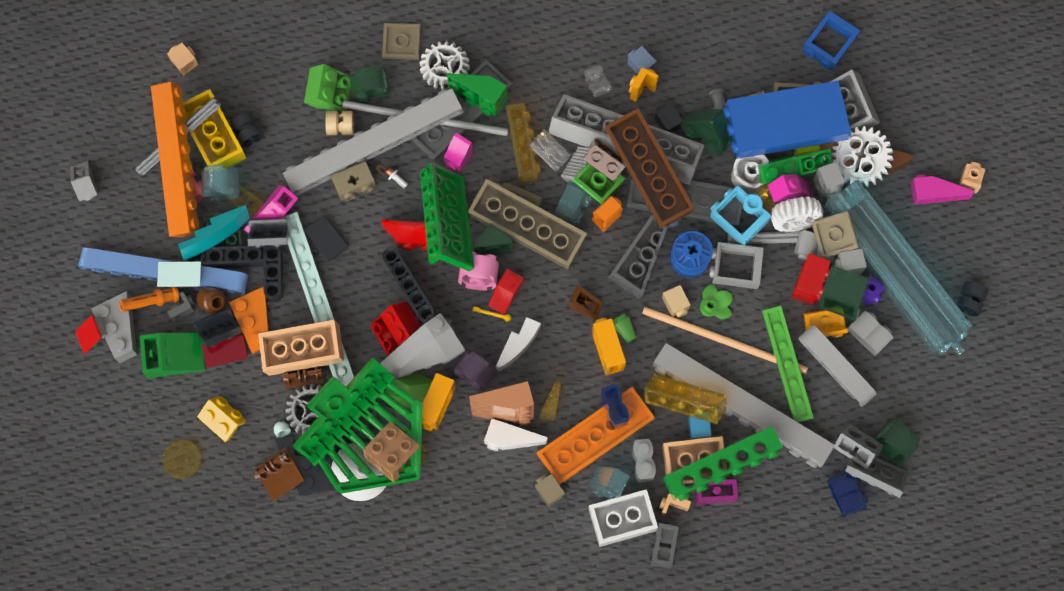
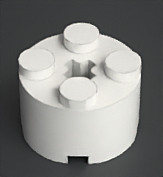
(741, 173)

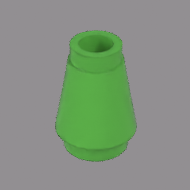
(624, 327)

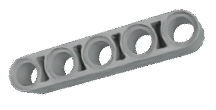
(837, 365)

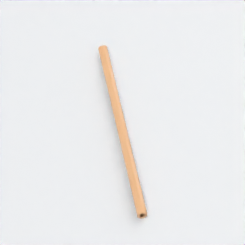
(714, 336)

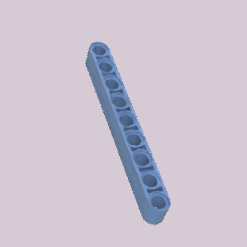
(147, 267)

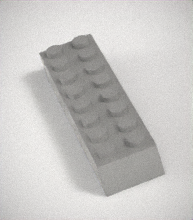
(583, 122)

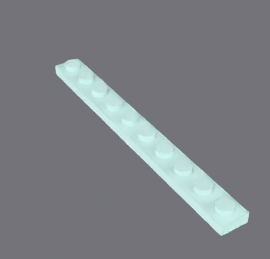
(313, 287)

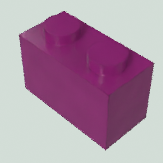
(721, 493)

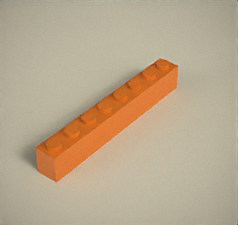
(175, 159)

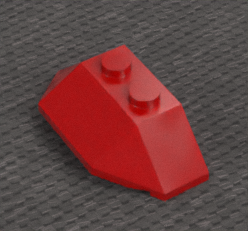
(406, 233)

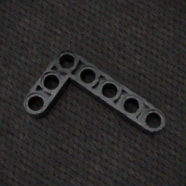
(244, 261)

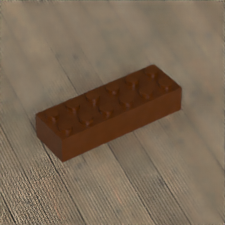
(649, 168)

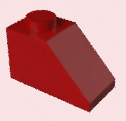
(506, 291)

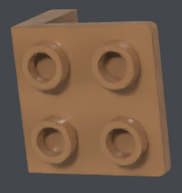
(390, 450)

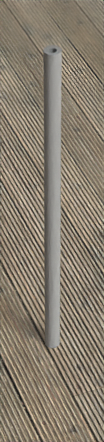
(452, 122)

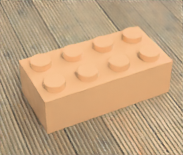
(301, 347)

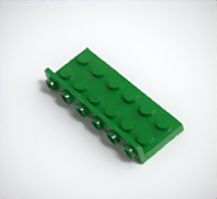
(446, 217)

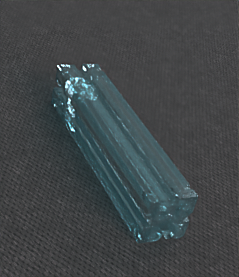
(902, 272)

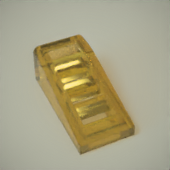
(253, 209)
(550, 407)

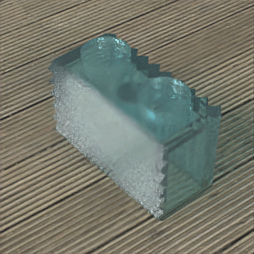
(572, 204)
(608, 482)

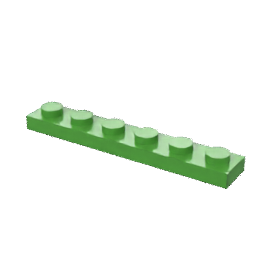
(787, 364)

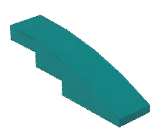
(220, 228)

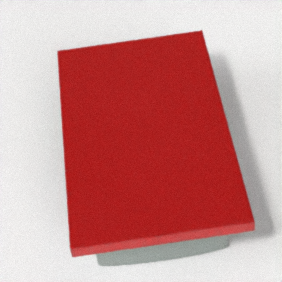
(90, 333)

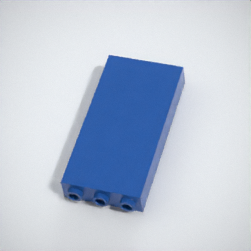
(787, 119)

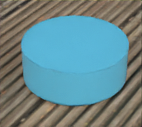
(752, 203)

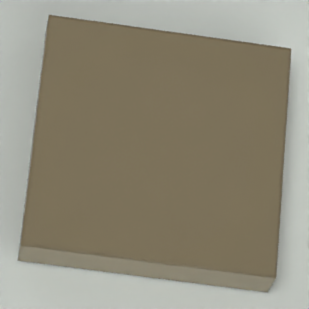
(401, 41)
(835, 234)

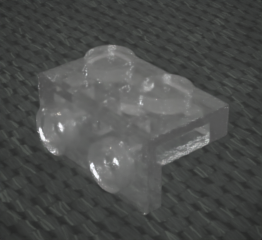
(549, 150)

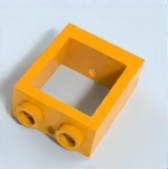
(608, 346)
(437, 401)

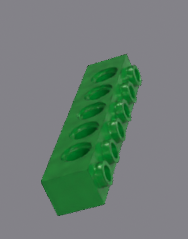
(766, 438)

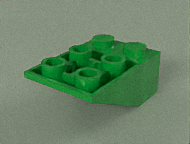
(479, 91)
(171, 354)

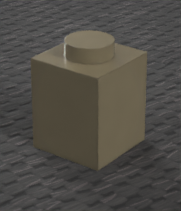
(549, 489)

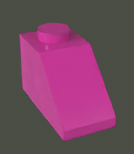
(458, 153)

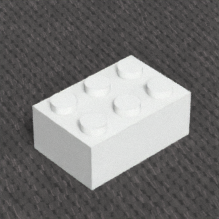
(623, 518)

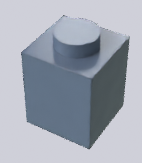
(640, 59)

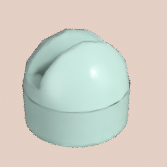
(279, 427)

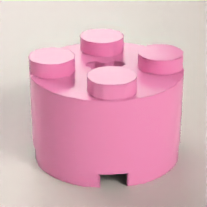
(483, 274)

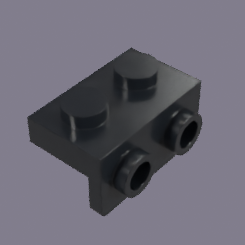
(268, 232)
(217, 328)

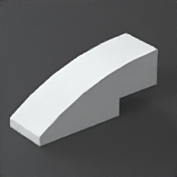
(518, 343)

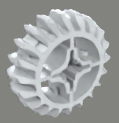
(455, 56)
(796, 214)

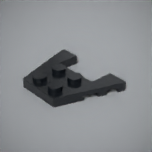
(315, 478)

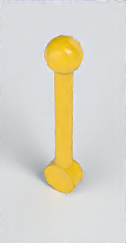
(507, 317)

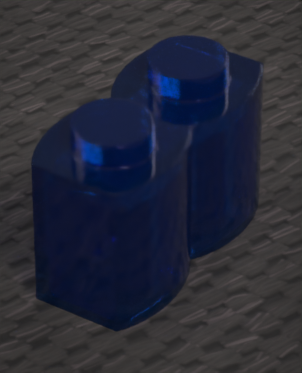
(612, 401)
(847, 494)

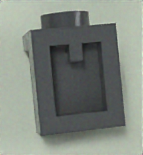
(181, 310)

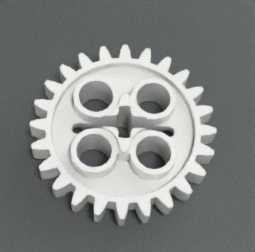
(878, 161)

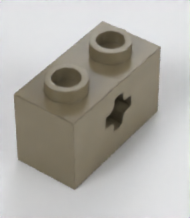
(362, 177)

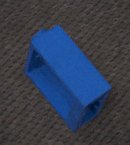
(839, 26)

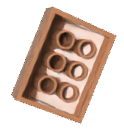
(507, 404)

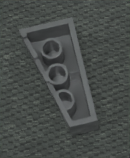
(632, 269)

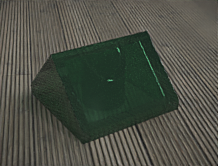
(493, 242)

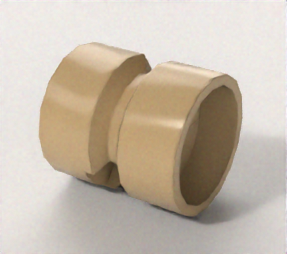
(339, 123)

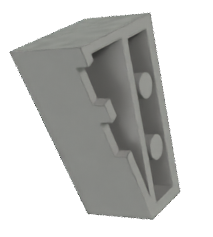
(118, 327)

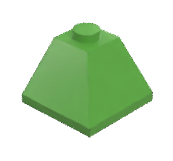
(597, 183)
(414, 384)

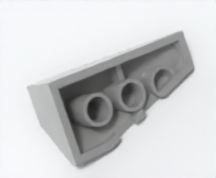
(426, 347)

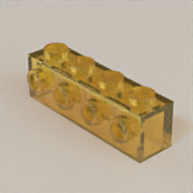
(521, 138)
(685, 398)

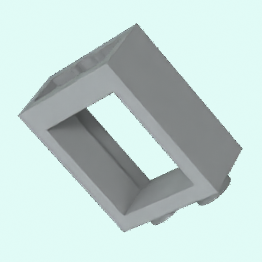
(756, 252)

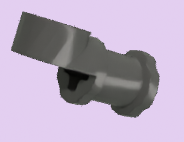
(718, 98)

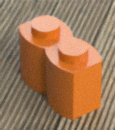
(607, 213)

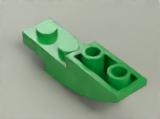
(794, 164)

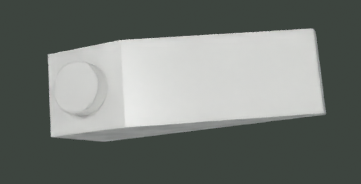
(505, 436)

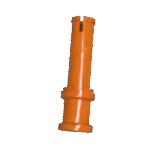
(158, 297)

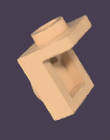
(683, 505)

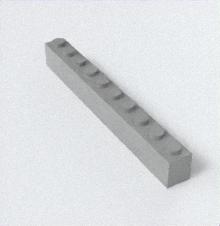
(373, 142)
(745, 406)

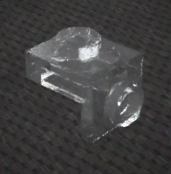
(597, 81)

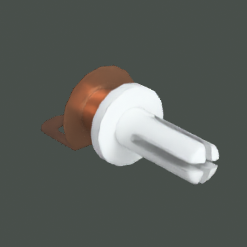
(393, 174)

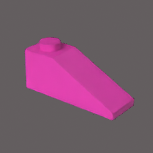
(789, 187)
(936, 190)

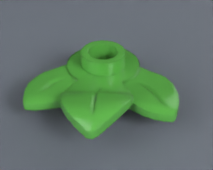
(718, 301)

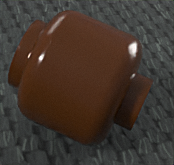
(211, 299)

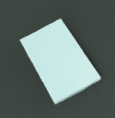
(178, 274)

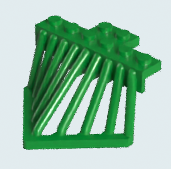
(340, 409)

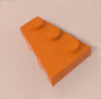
(251, 316)

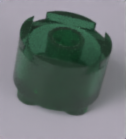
(370, 83)
(897, 442)

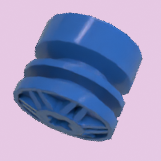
(687, 264)

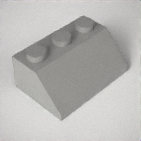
(857, 101)

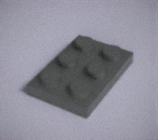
(880, 474)

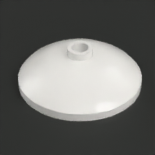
(362, 495)

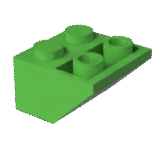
(327, 88)

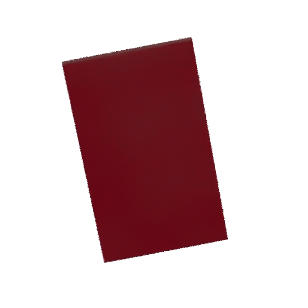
(225, 352)

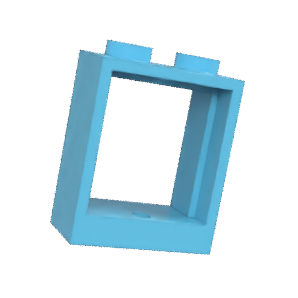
(718, 207)

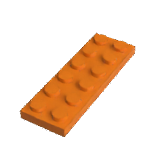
(592, 439)

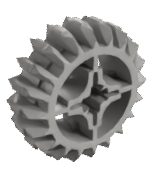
(298, 400)

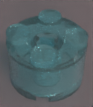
(220, 182)

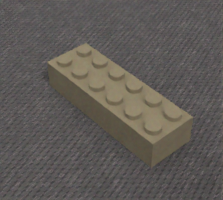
(527, 224)

